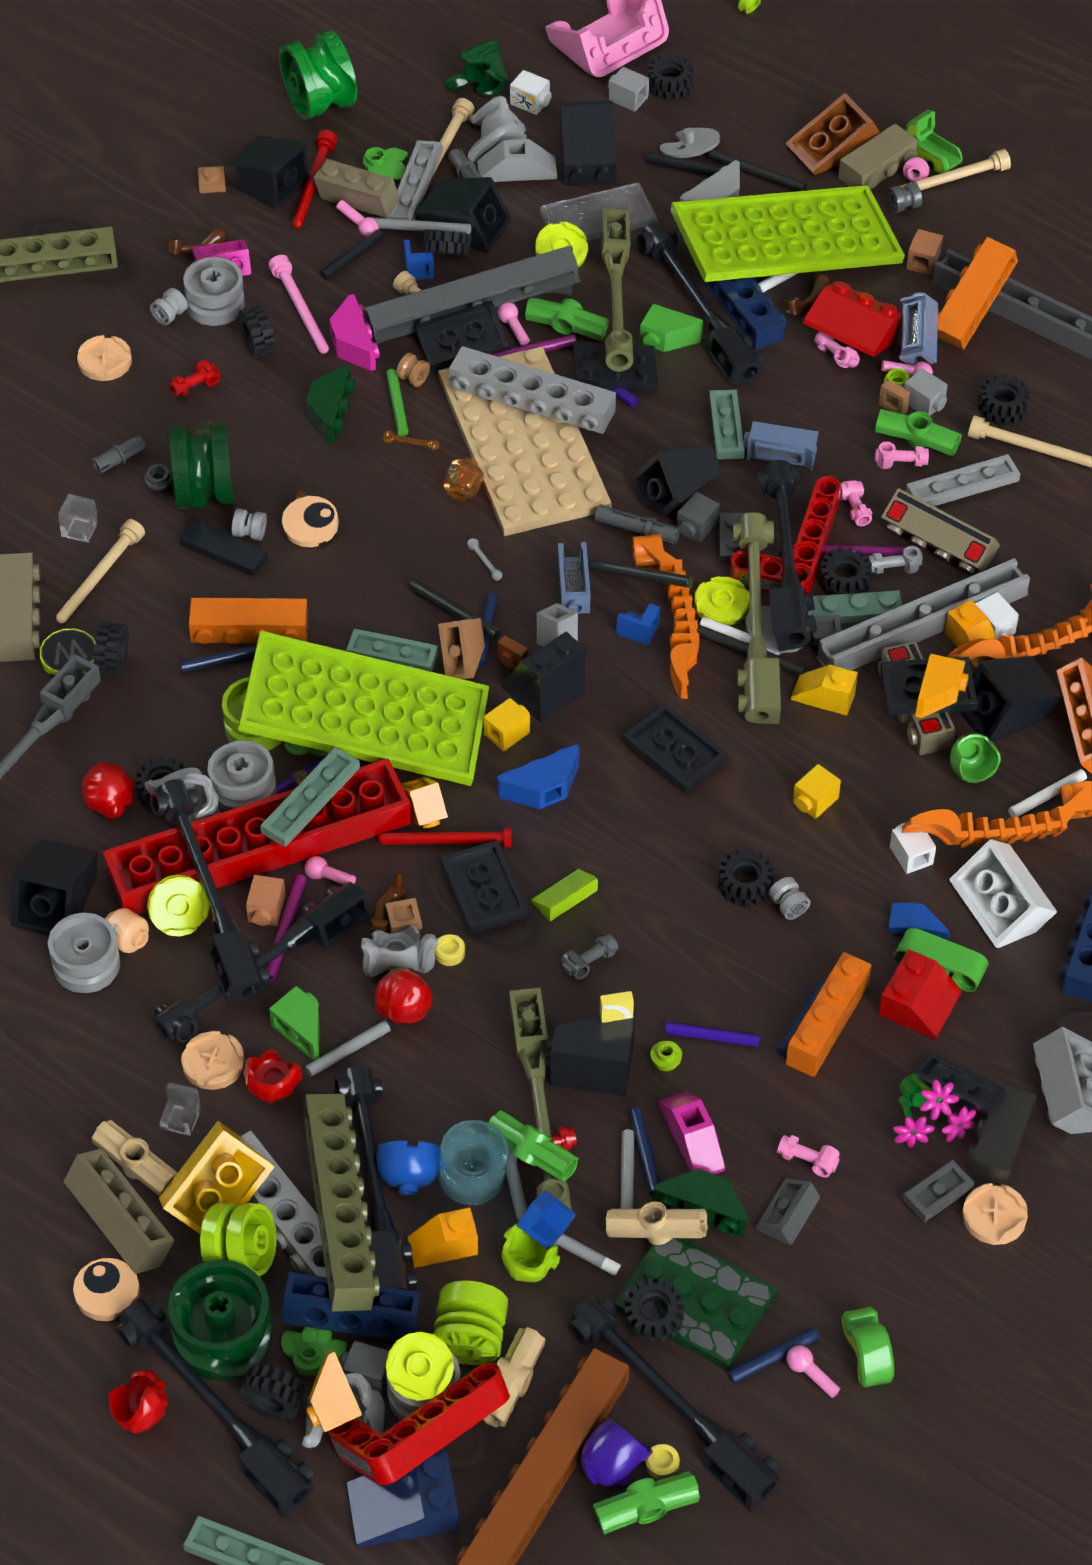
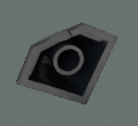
(674, 477)

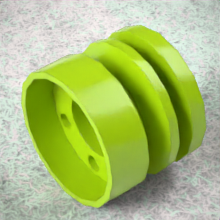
(471, 1321)

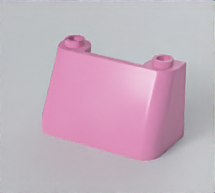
(614, 39)

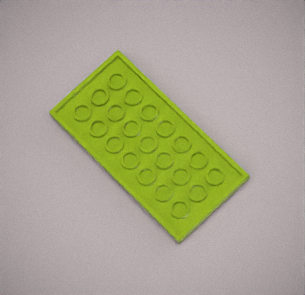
(786, 233)
(364, 708)

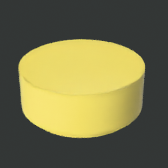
(450, 950)
(662, 1462)

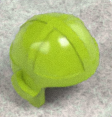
(526, 1258)

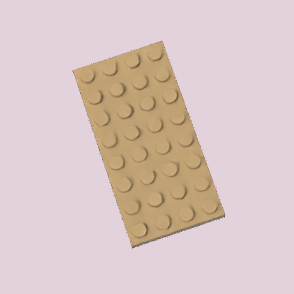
(530, 463)

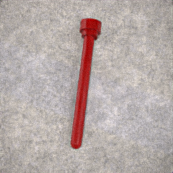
(325, 143)

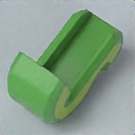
(932, 146)
(871, 1345)

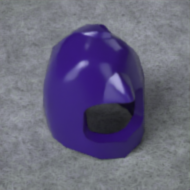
(612, 1455)

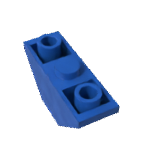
(541, 780)

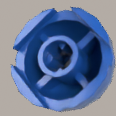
(408, 1165)

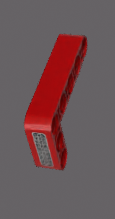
(809, 544)
(425, 1431)

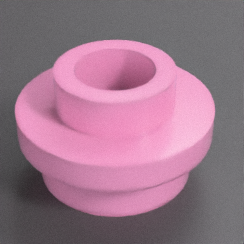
(918, 164)

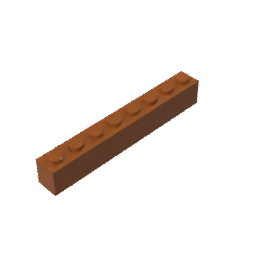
(547, 1462)

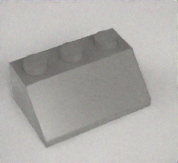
(1066, 1079)

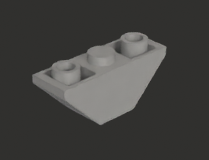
(517, 162)
(720, 185)

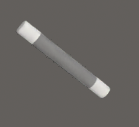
(588, 1254)

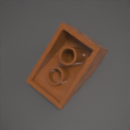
(832, 135)

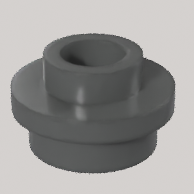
(158, 477)

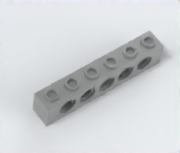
(532, 390)
(290, 1203)

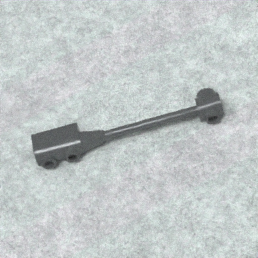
(58, 703)

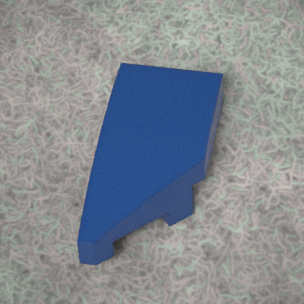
(915, 916)

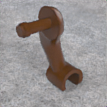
(175, 245)
(795, 306)
(392, 894)

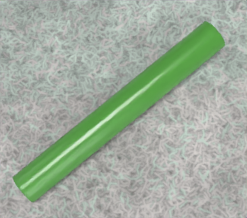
(397, 402)

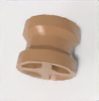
(413, 369)

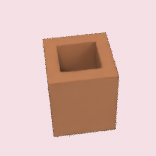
(924, 252)
(265, 900)

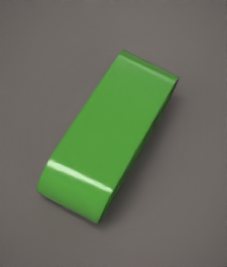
(960, 963)

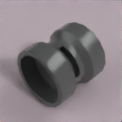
(904, 197)

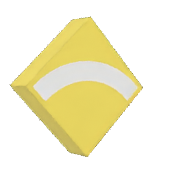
(616, 1006)

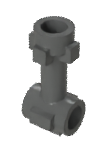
(578, 966)

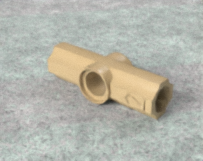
(123, 1147)
(656, 1223)
(517, 1371)

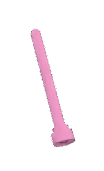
(282, 269)

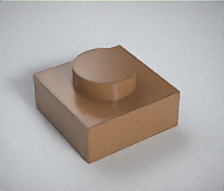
(211, 179)
(894, 397)
(403, 914)

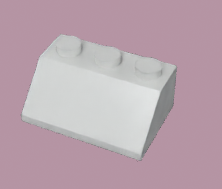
(1002, 894)

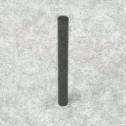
(758, 171)
(640, 573)
(452, 607)
(742, 647)

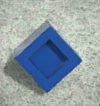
(418, 264)
(639, 627)
(546, 1219)

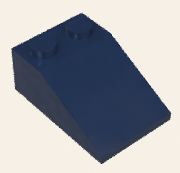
(409, 1508)

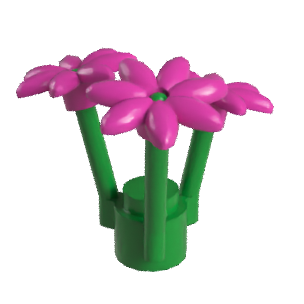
(918, 1094)

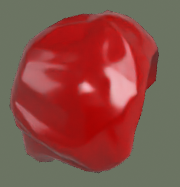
(107, 789)
(402, 997)
(271, 1076)
(139, 1402)

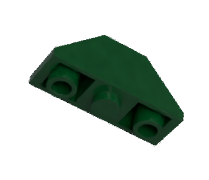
(329, 400)
(708, 1192)

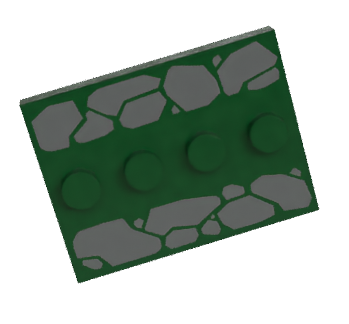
(719, 1299)

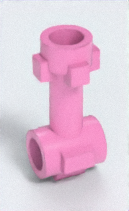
(843, 356)
(886, 455)
(853, 492)
(823, 1161)

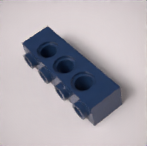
(749, 310)
(1076, 974)
(309, 1306)

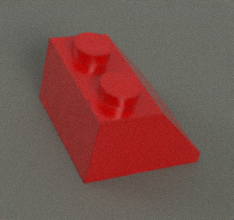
(919, 995)

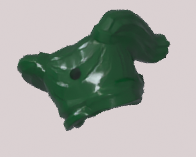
(481, 67)

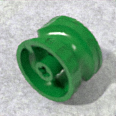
(318, 75)

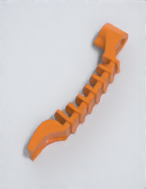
(684, 640)
(1034, 644)
(963, 832)

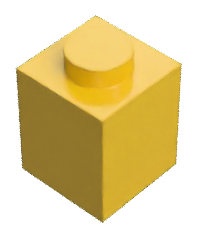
(507, 724)
(816, 791)

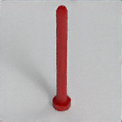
(408, 838)

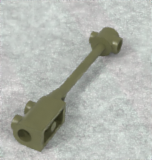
(615, 254)
(759, 673)
(530, 1044)

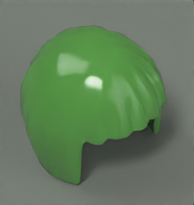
(974, 757)

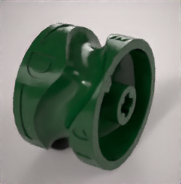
(200, 464)
(220, 1319)

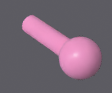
(365, 225)
(508, 314)
(886, 366)
(317, 868)
(801, 1360)

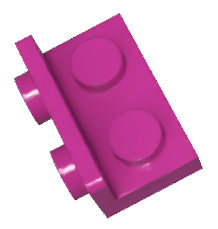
(234, 251)

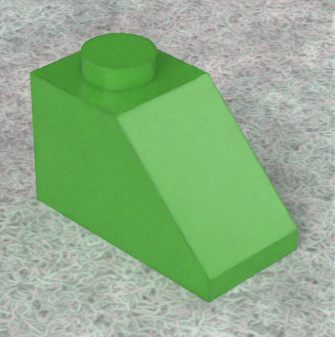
(669, 329)
(298, 1021)

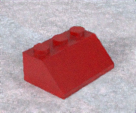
(855, 318)

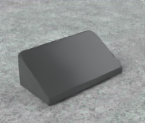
(789, 1210)

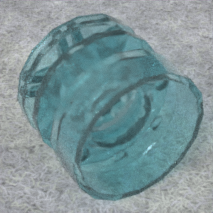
(473, 1146)

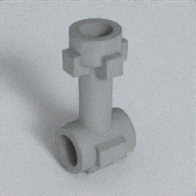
(909, 561)

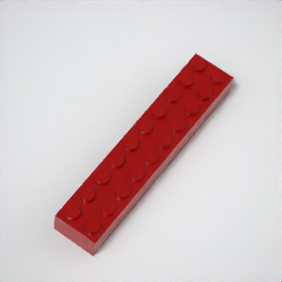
(236, 848)

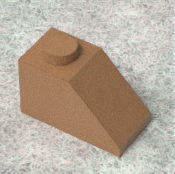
(461, 647)

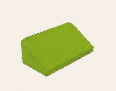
(565, 894)

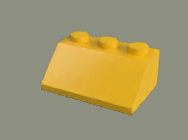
(218, 1171)

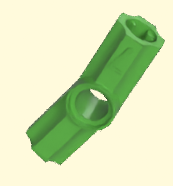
(567, 317)
(918, 431)
(535, 1146)
(646, 1501)

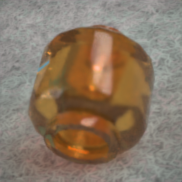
(463, 479)

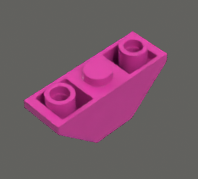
(352, 335)
(693, 1131)

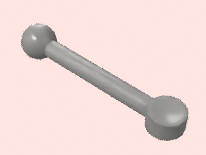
(473, 544)

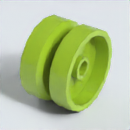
(232, 709)
(239, 1235)

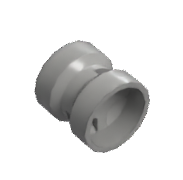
(168, 306)
(249, 524)
(791, 900)

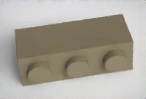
(878, 158)
(357, 187)

